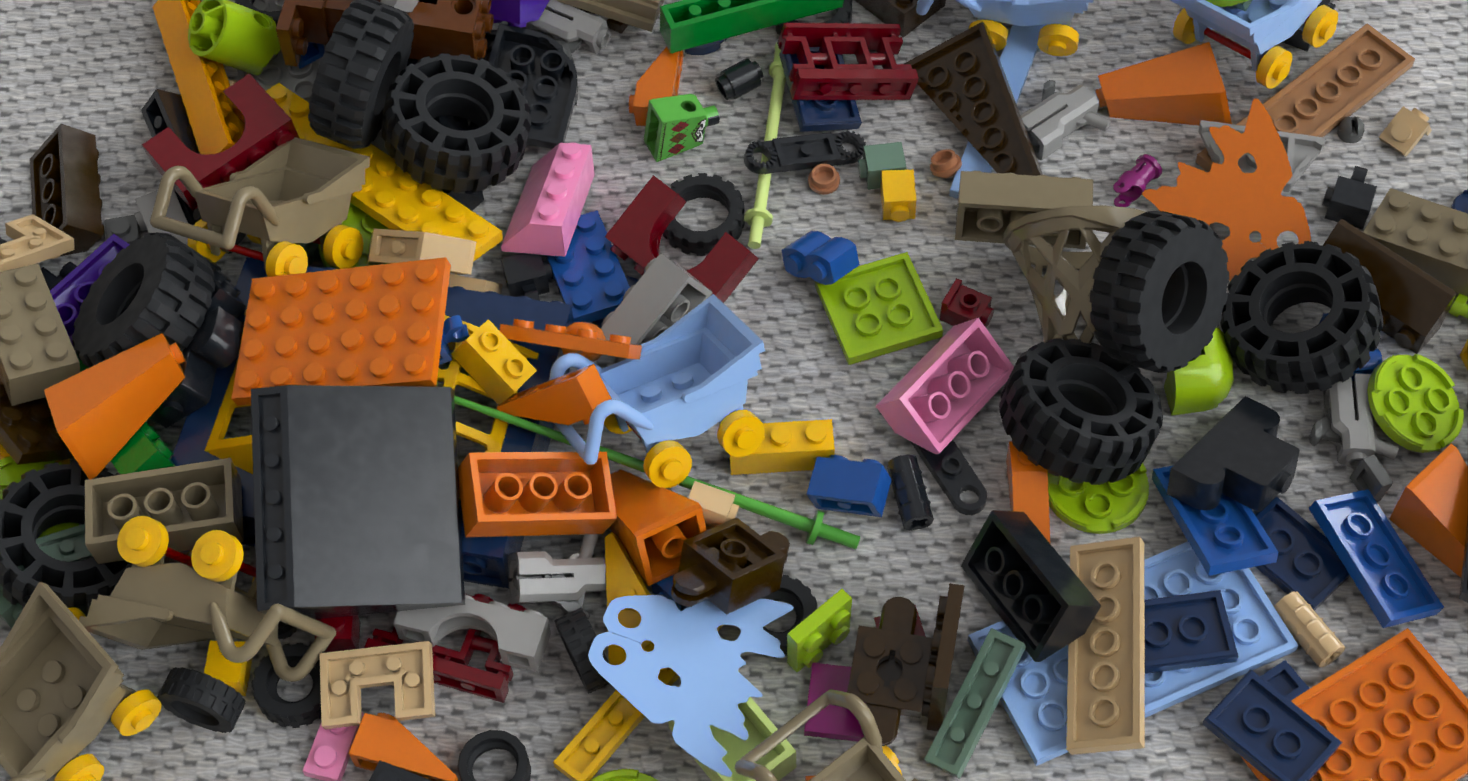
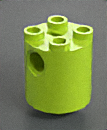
(233, 35)

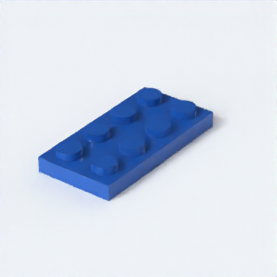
(590, 272)
(1221, 537)
(1376, 558)

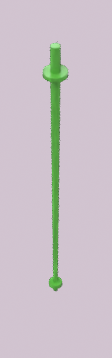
(813, 527)

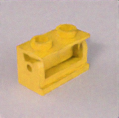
(493, 362)

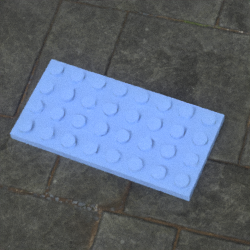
(1038, 690)

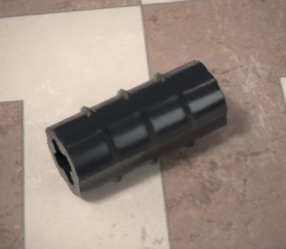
(910, 492)

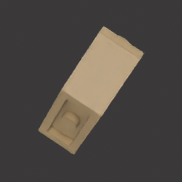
(404, 246)

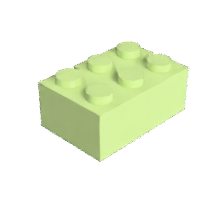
(778, 761)

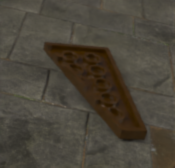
(974, 94)

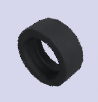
(493, 740)

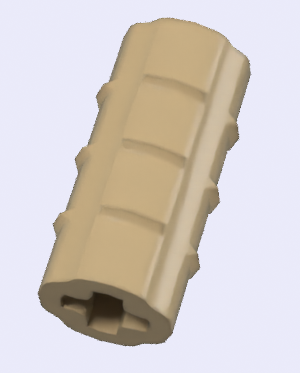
(1309, 629)

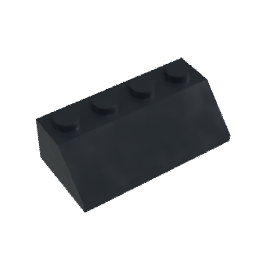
(1029, 584)

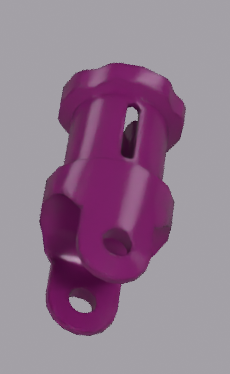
(1134, 181)

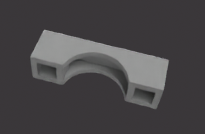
(519, 634)

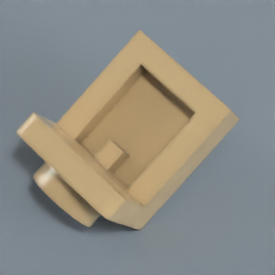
(1406, 130)

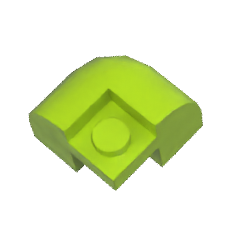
(1203, 381)

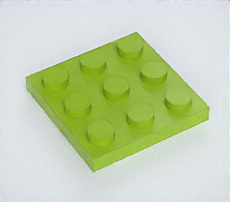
(879, 309)

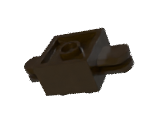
(730, 566)
(891, 667)

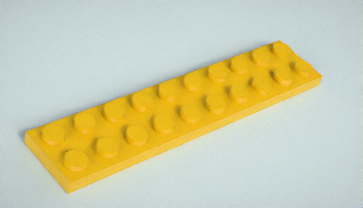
(393, 195)

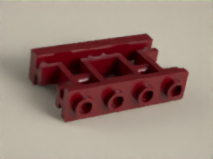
(847, 80)
(452, 667)

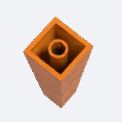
(1168, 89)
(113, 399)
(1436, 508)
(653, 524)

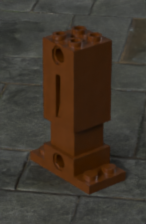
(438, 27)

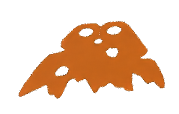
(1237, 198)

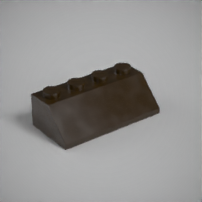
(67, 186)
(1409, 298)

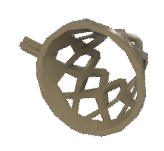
(1061, 313)

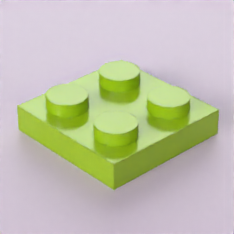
(820, 629)

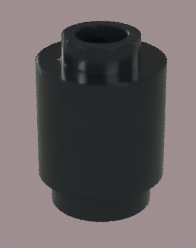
(739, 79)

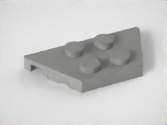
(1299, 148)

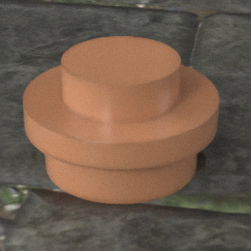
(945, 163)
(824, 179)

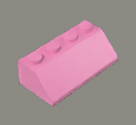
(551, 202)
(947, 387)

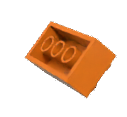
(535, 494)

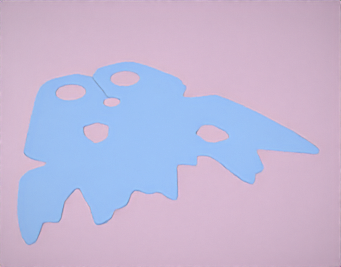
(704, 662)

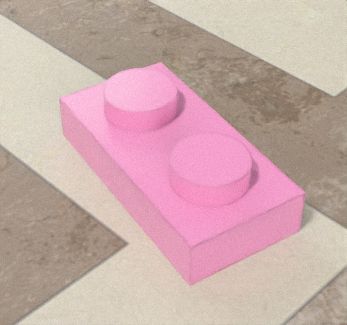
(330, 753)

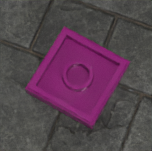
(833, 721)

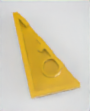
(621, 581)

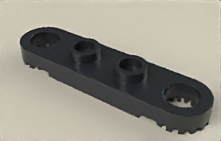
(803, 152)
(954, 477)

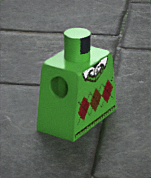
(676, 125)

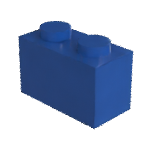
(849, 486)

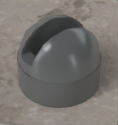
(1345, 129)

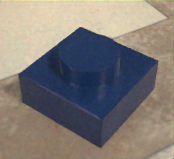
(1285, 680)

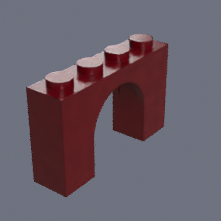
(264, 130)
(641, 229)

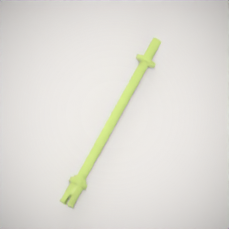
(758, 216)

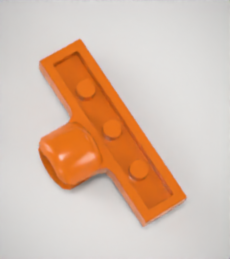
(577, 338)

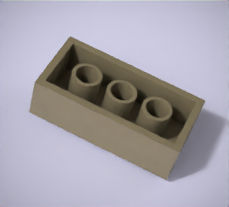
(995, 200)
(1424, 235)
(32, 336)
(182, 497)

